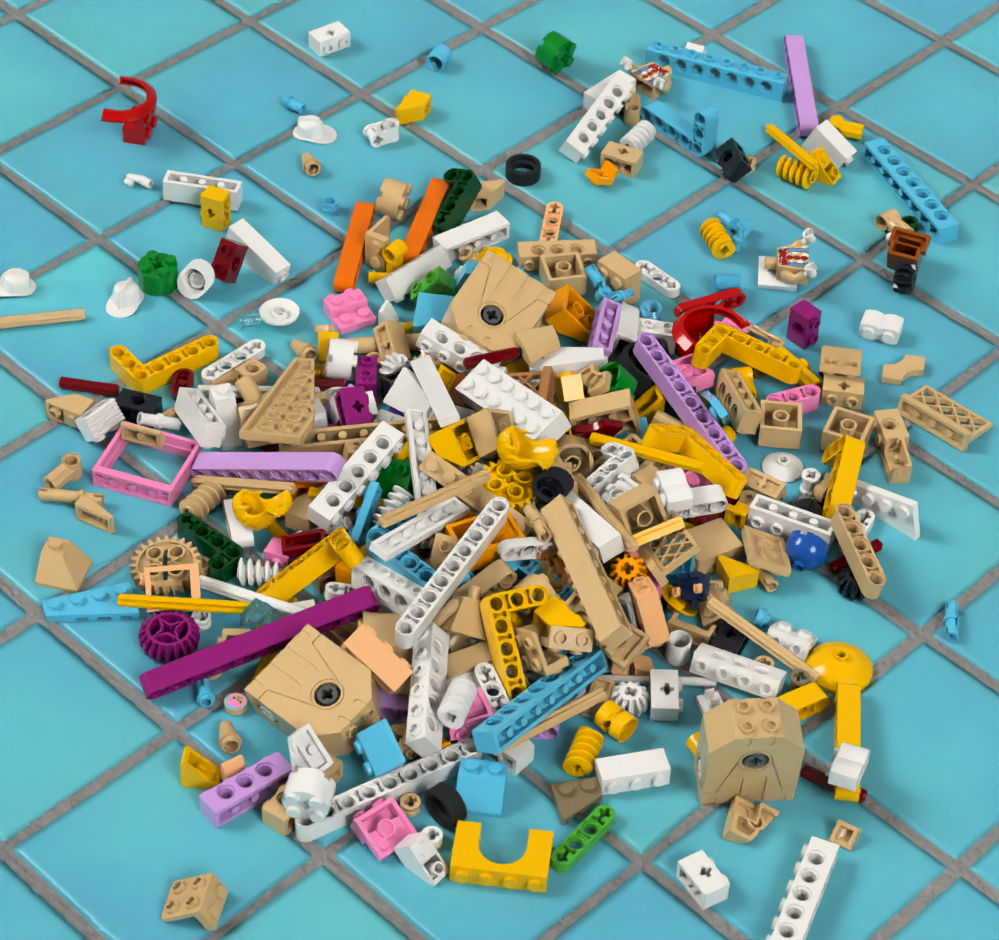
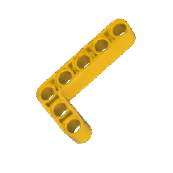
(747, 349)
(160, 371)
(690, 444)
(845, 458)
(313, 564)
(506, 637)

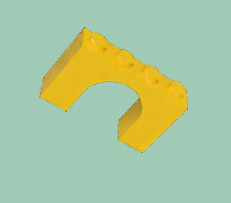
(525, 874)

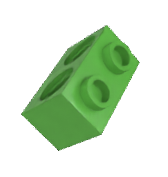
(434, 282)

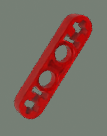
(730, 299)

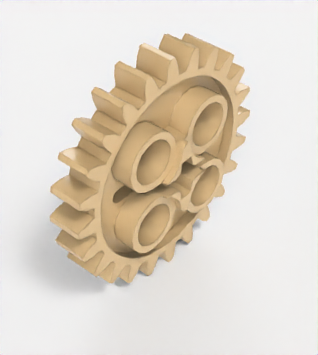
(154, 555)

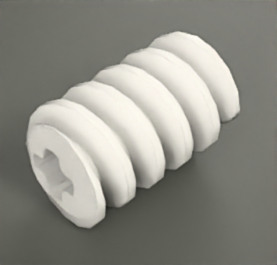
(639, 135)
(396, 499)
(256, 572)
(457, 703)

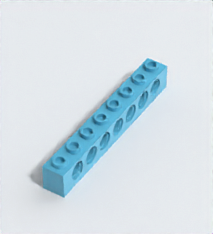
(719, 70)
(910, 190)
(538, 702)

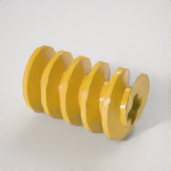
(794, 173)
(717, 238)
(583, 752)

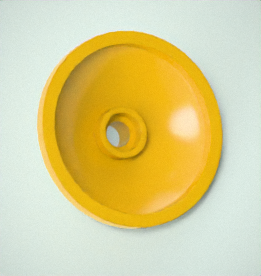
(840, 663)

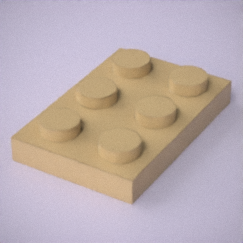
(766, 551)

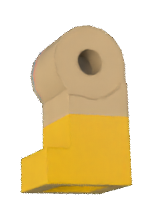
(738, 514)

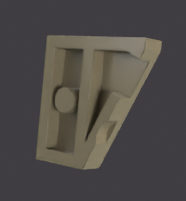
(575, 797)

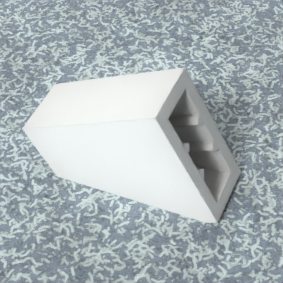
(833, 142)
(224, 403)

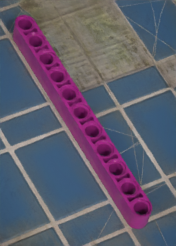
(256, 643)

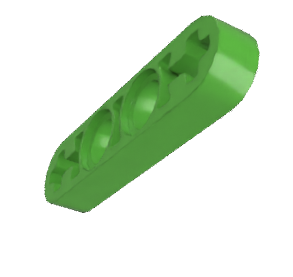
(583, 838)

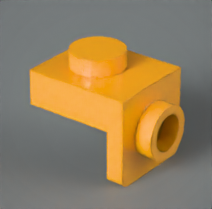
(602, 176)

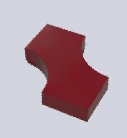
(604, 426)

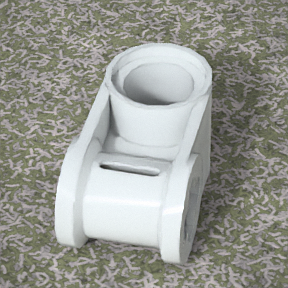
(384, 132)

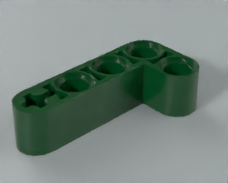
(464, 190)
(211, 543)

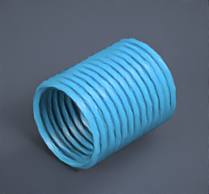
(438, 57)
(726, 281)
(651, 310)

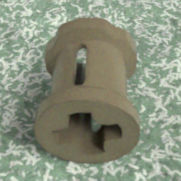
(795, 677)

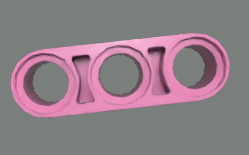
(807, 395)

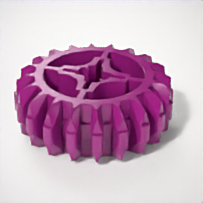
(169, 636)

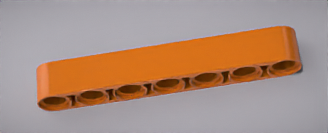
(422, 226)
(354, 246)

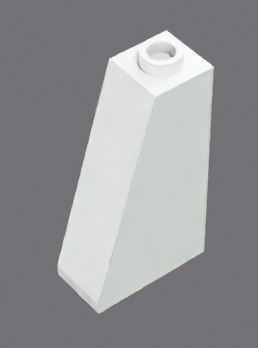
(260, 256)
(626, 330)
(572, 359)
(407, 394)

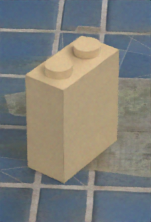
(714, 540)
(385, 625)

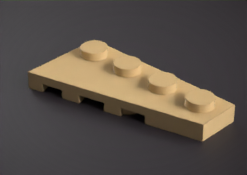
(623, 654)

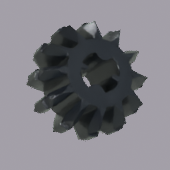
(905, 277)
(848, 585)

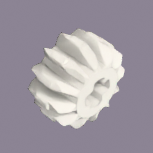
(393, 364)
(631, 697)

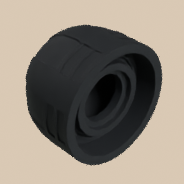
(631, 363)

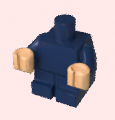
(693, 588)

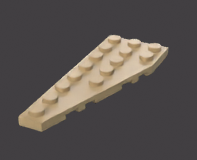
(287, 409)

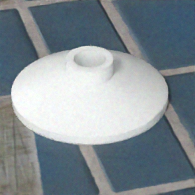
(279, 312)
(782, 466)

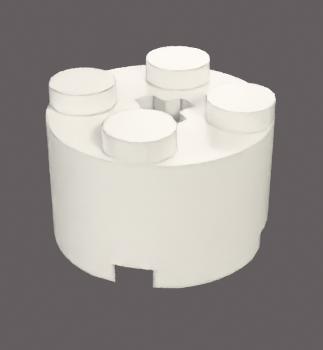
(341, 359)
(308, 794)

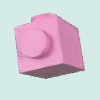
(273, 553)

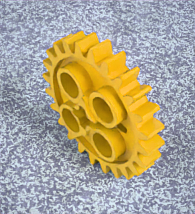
(511, 484)

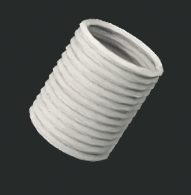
(678, 648)

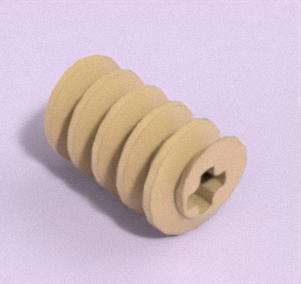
(203, 499)

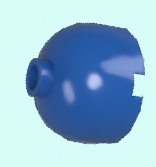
(806, 551)

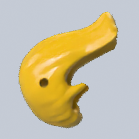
(523, 452)
(258, 512)

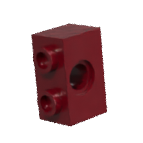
(228, 260)

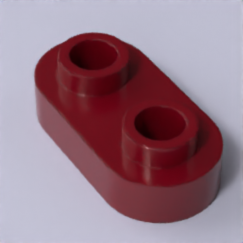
(181, 378)

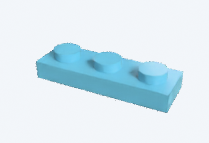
(364, 513)

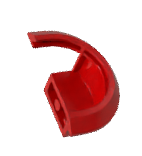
(139, 119)
(697, 322)

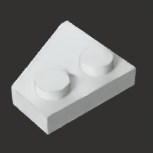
(307, 750)

